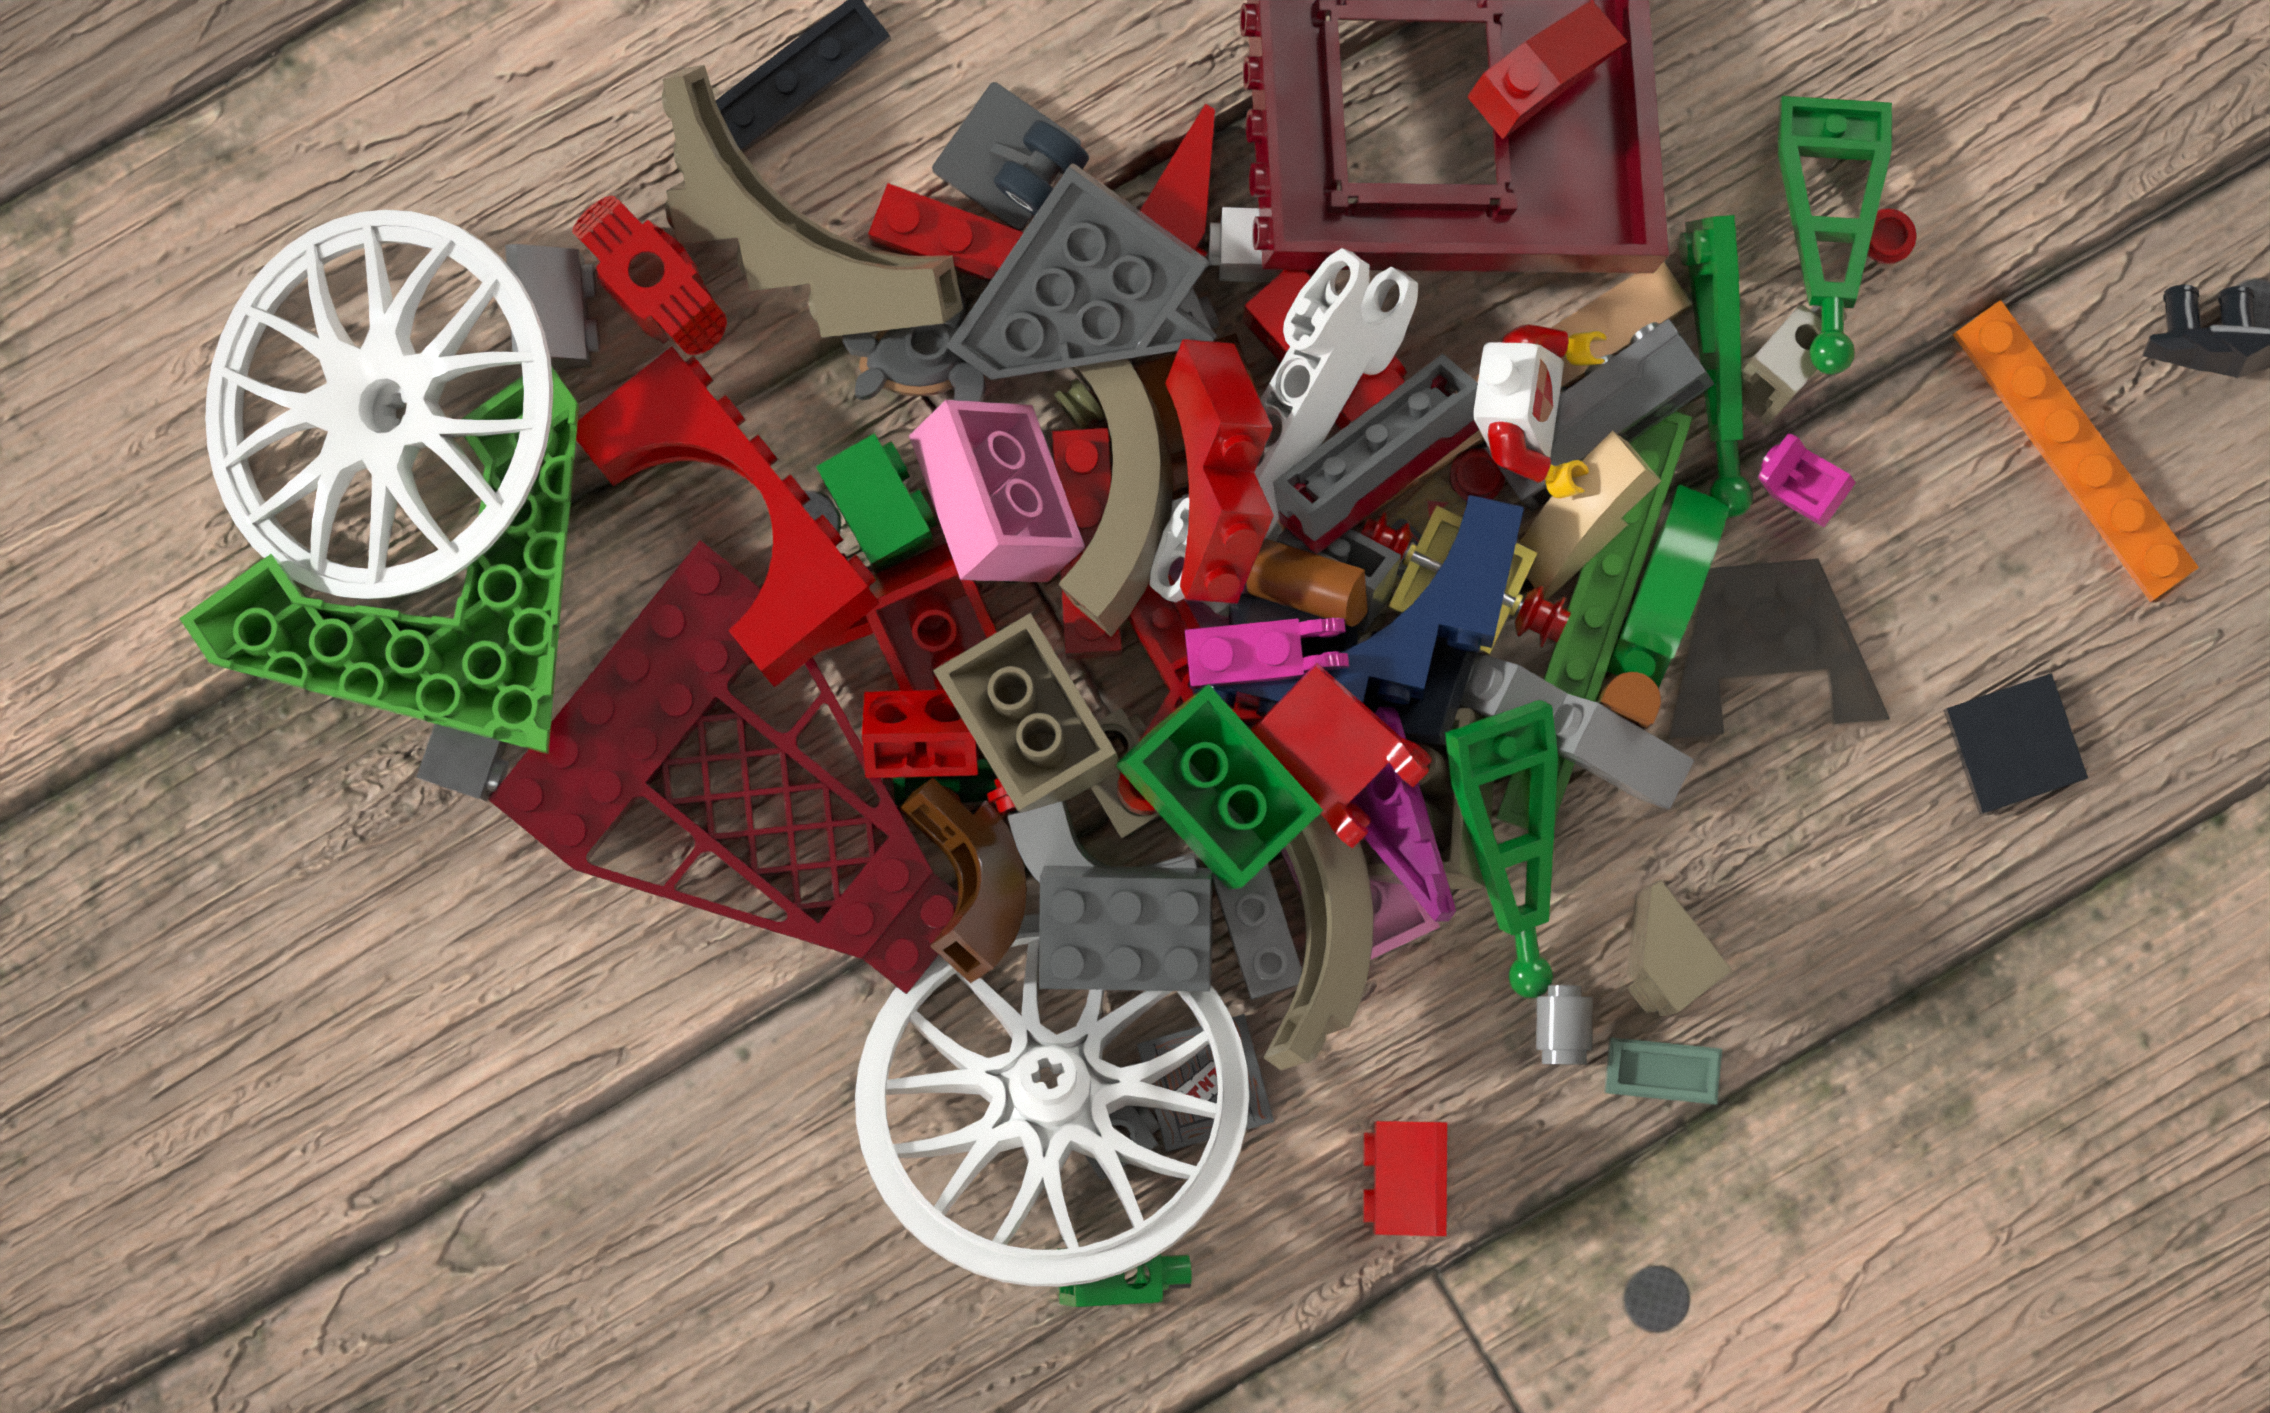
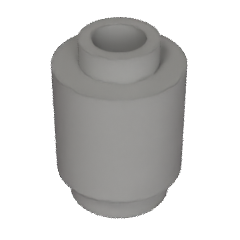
(1564, 1025)

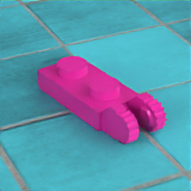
(1258, 651)

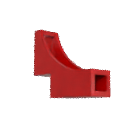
(1223, 443)

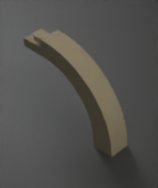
(1139, 505)
(1337, 942)

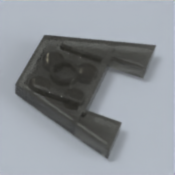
(1768, 624)

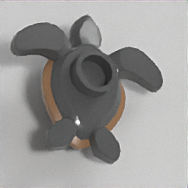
(915, 362)

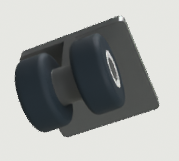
(1008, 156)

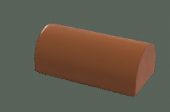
(1309, 582)
(1633, 698)

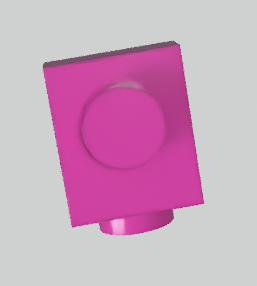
(1804, 480)

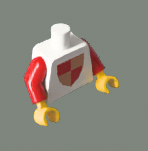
(1521, 398)

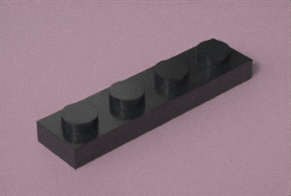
(801, 72)

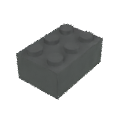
(1125, 928)

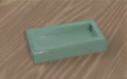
(1663, 1071)

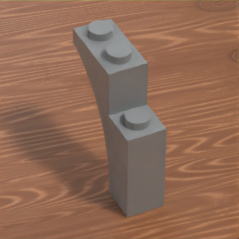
(1584, 731)

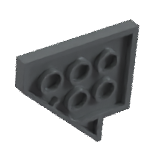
(1083, 288)

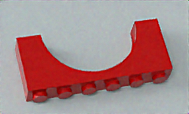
(809, 585)

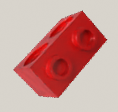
(915, 736)

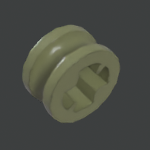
(1079, 405)

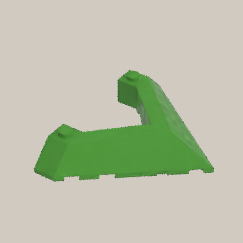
(470, 673)

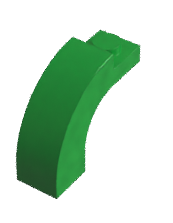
(1670, 585)

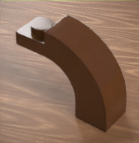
(987, 875)

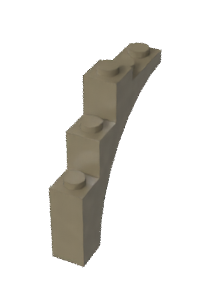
(779, 247)

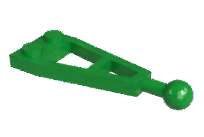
(1840, 132)
(1712, 260)
(1488, 752)

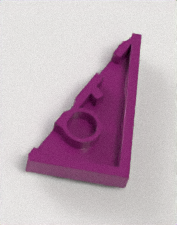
(1403, 833)

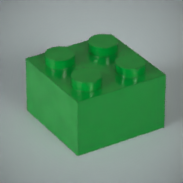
(876, 504)

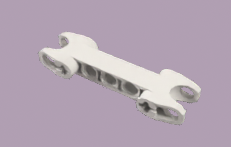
(1330, 348)

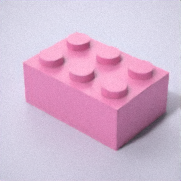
(996, 491)

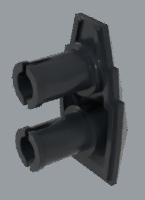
(2225, 349)

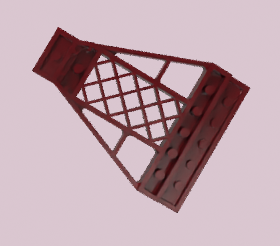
(641, 712)

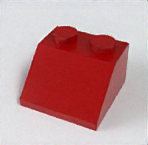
(1408, 1178)

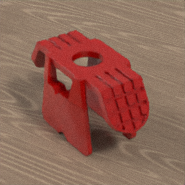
(676, 303)

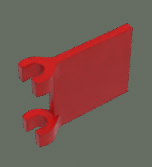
(1336, 748)

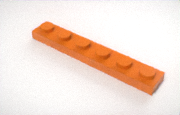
(2075, 451)

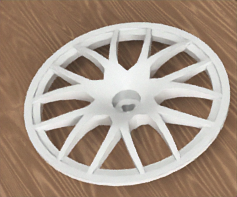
(362, 401)
(1050, 1123)

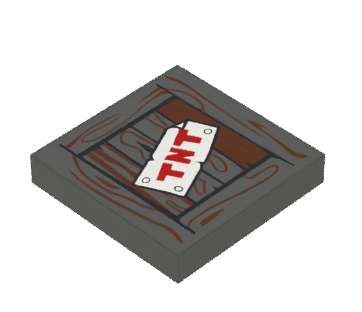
(1199, 1079)

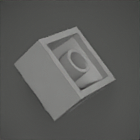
(559, 290)

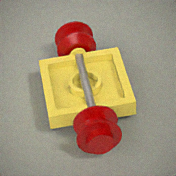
(1431, 552)

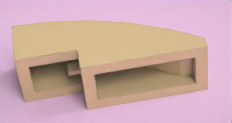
(1579, 526)

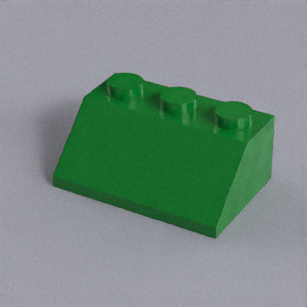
(1219, 788)

